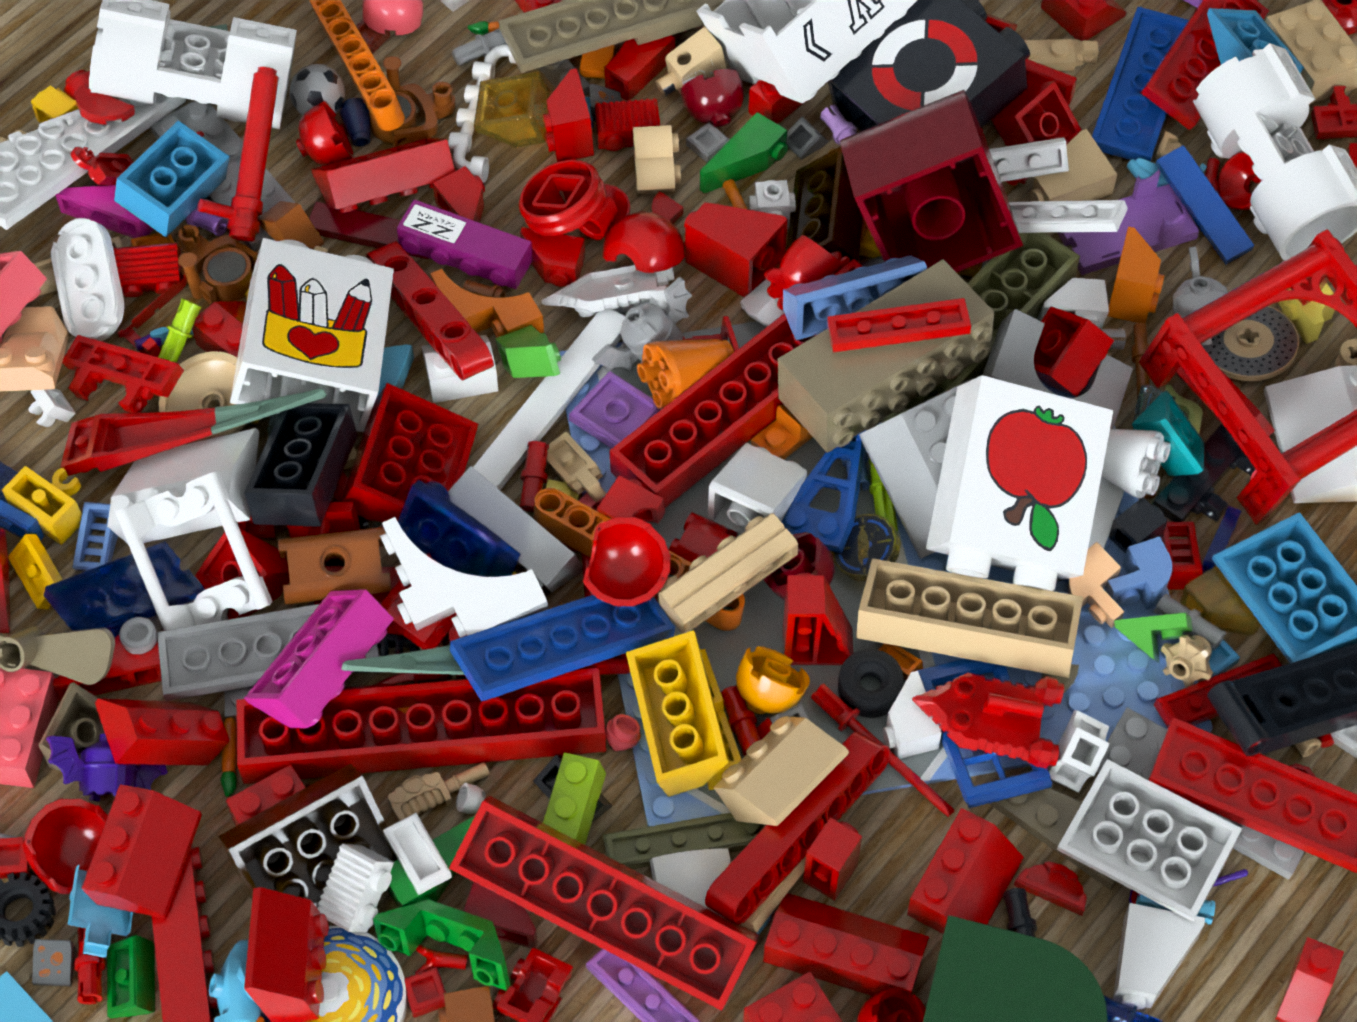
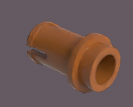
(484, 290)

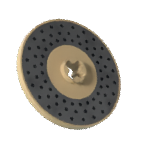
(1271, 347)

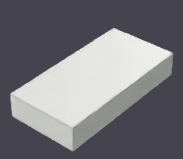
(417, 853)

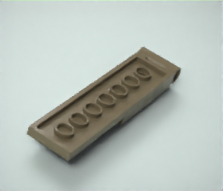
(588, 25)

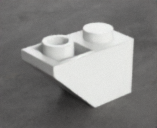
(1080, 297)

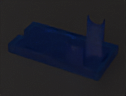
(117, 592)

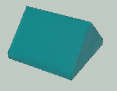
(1187, 446)

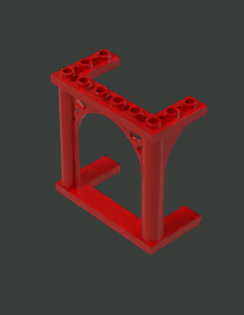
(1180, 345)

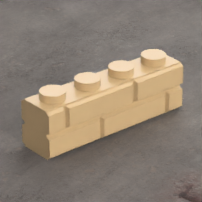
(728, 572)

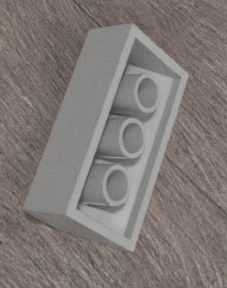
(539, 549)

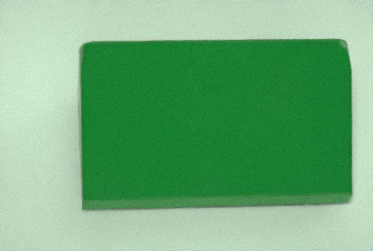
(130, 977)

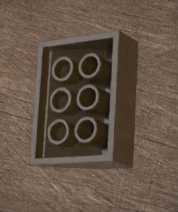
(299, 838)

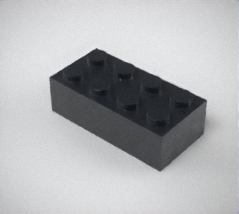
(301, 465)

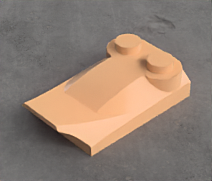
(33, 350)

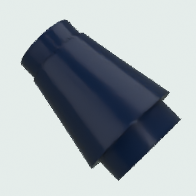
(357, 121)

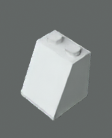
(753, 486)

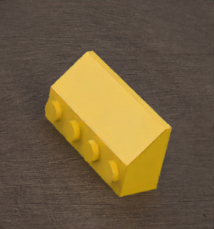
(677, 713)

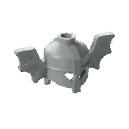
(1196, 291)
(646, 325)

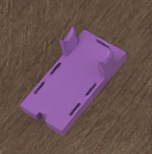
(1151, 211)

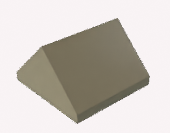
(75, 719)

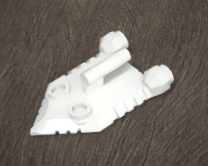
(613, 289)

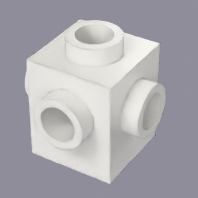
(773, 198)

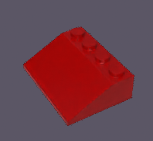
(403, 444)

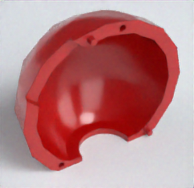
(647, 239)
(627, 562)
(61, 839)

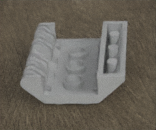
(910, 459)

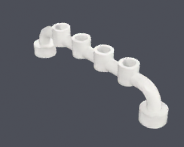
(461, 141)

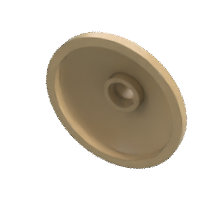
(203, 385)

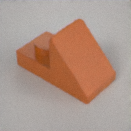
(783, 435)

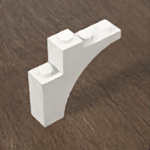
(442, 591)

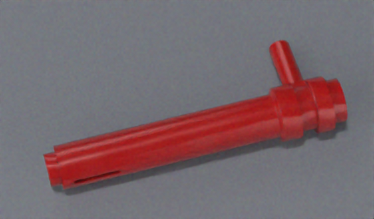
(247, 202)

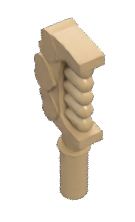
(427, 791)

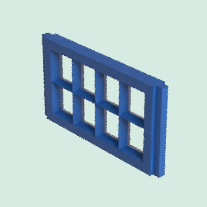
(992, 791)

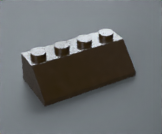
(826, 206)

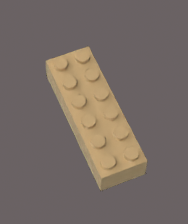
(969, 617)

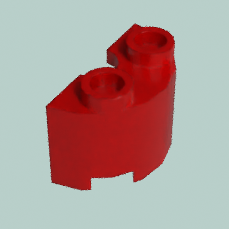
(700, 537)
(535, 988)

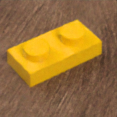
(34, 568)

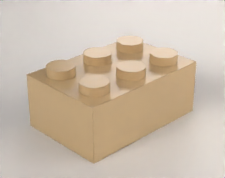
(1319, 46)

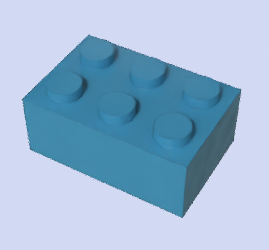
(171, 178)

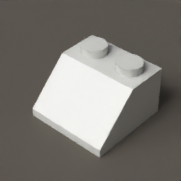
(446, 384)

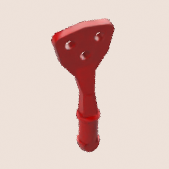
(401, 678)

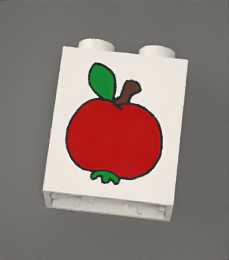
(1019, 483)

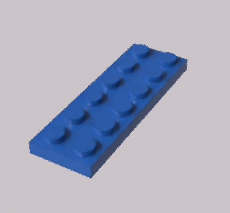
(1128, 119)
(556, 643)

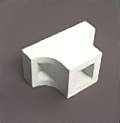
(1079, 751)

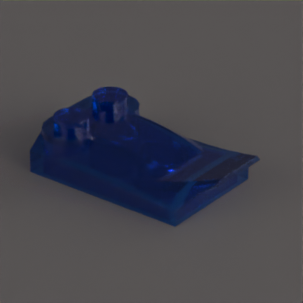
(453, 535)

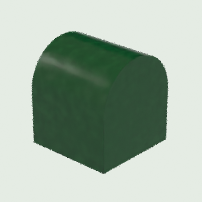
(1009, 978)

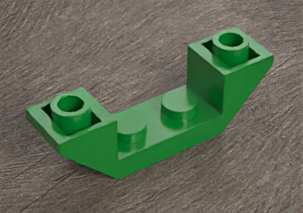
(409, 925)

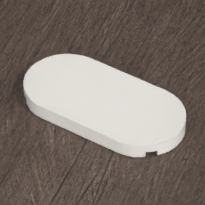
(87, 280)

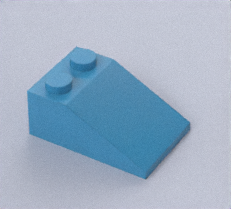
(1241, 32)

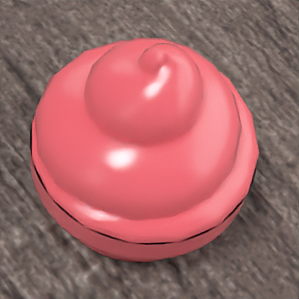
(622, 732)

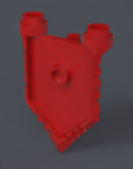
(995, 715)

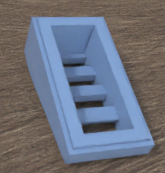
(87, 525)

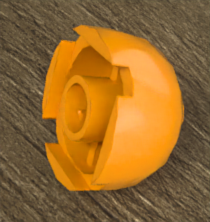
(769, 681)

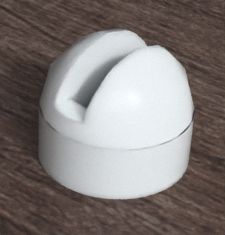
(469, 798)

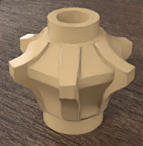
(1188, 659)

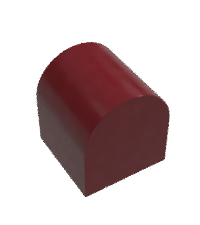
(931, 186)

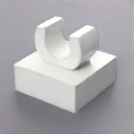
(53, 406)

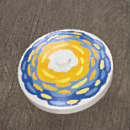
(360, 980)

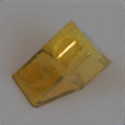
(1219, 603)

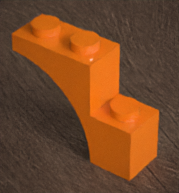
(484, 312)

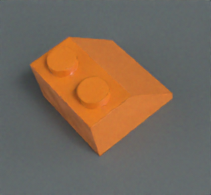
(1136, 280)

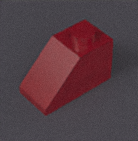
(509, 918)

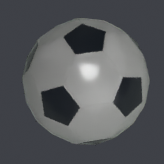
(314, 85)

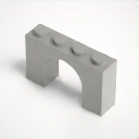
(1013, 362)

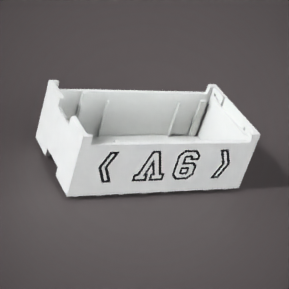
(797, 41)

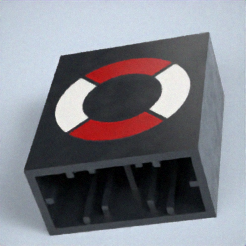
(929, 56)

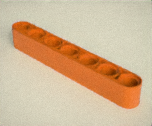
(359, 63)
(572, 512)

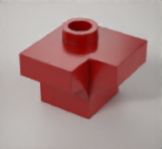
(632, 499)

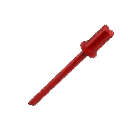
(846, 717)

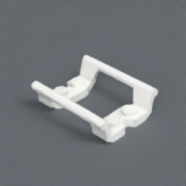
(172, 509)

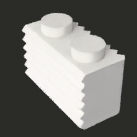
(355, 887)

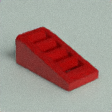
(1185, 563)

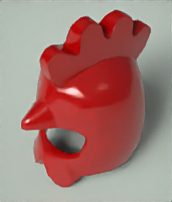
(802, 264)

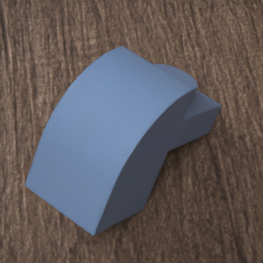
(1147, 575)

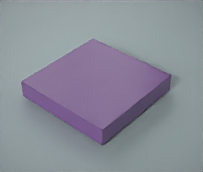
(613, 410)

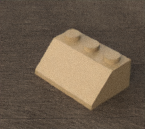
(779, 771)

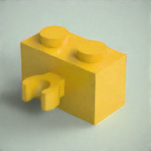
(46, 501)

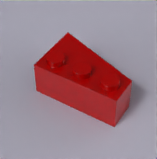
(814, 623)

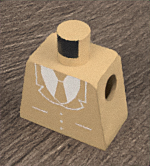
(690, 59)

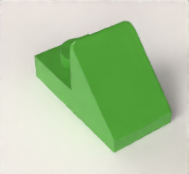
(1144, 630)

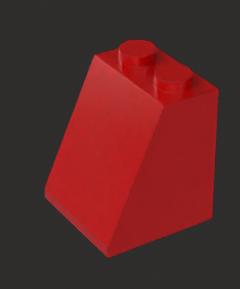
(734, 244)

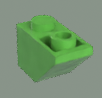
(528, 353)

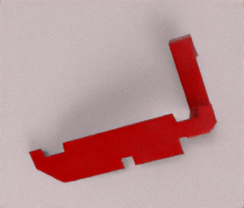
(150, 346)

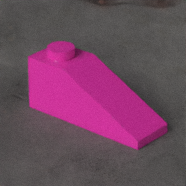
(99, 206)

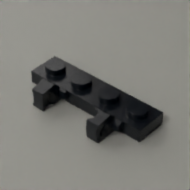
(1196, 491)

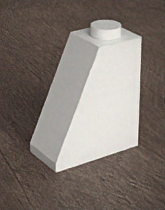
(1151, 952)

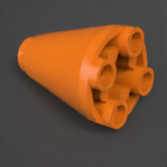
(679, 364)

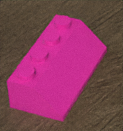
(310, 665)

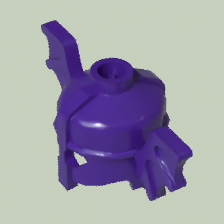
(97, 769)

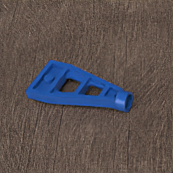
(829, 527)

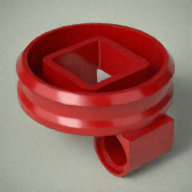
(585, 208)

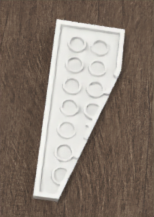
(40, 162)

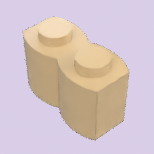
(655, 159)

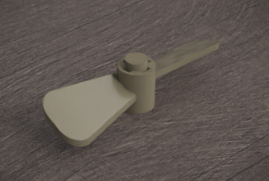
(72, 654)

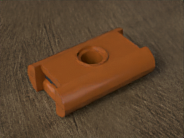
(310, 554)

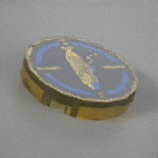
(869, 538)

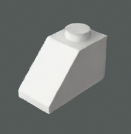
(908, 727)

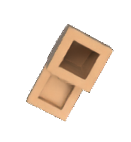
(1097, 571)

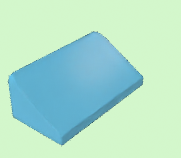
(395, 365)

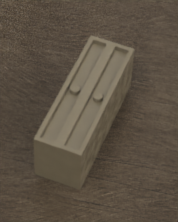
(855, 389)

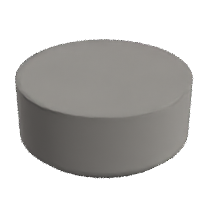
(138, 635)

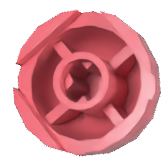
(393, 15)

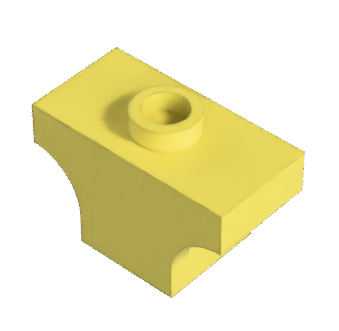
(1308, 318)

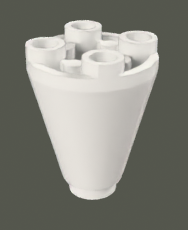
(1134, 460)

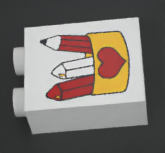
(312, 327)

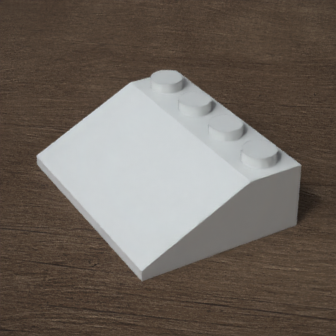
(1303, 409)
(147, 477)
(1150, 840)

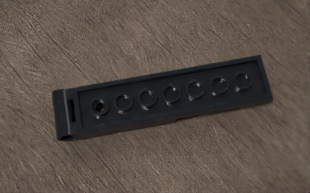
(1290, 702)

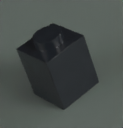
(1137, 525)

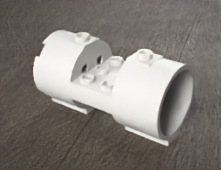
(149, 54)
(1259, 111)

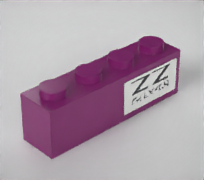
(464, 244)

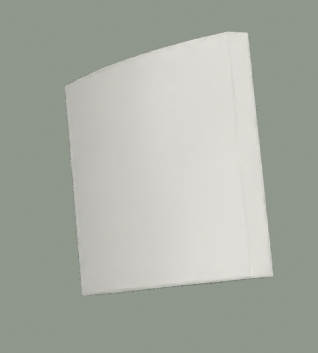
(690, 871)

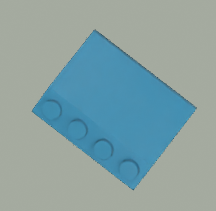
(1294, 588)

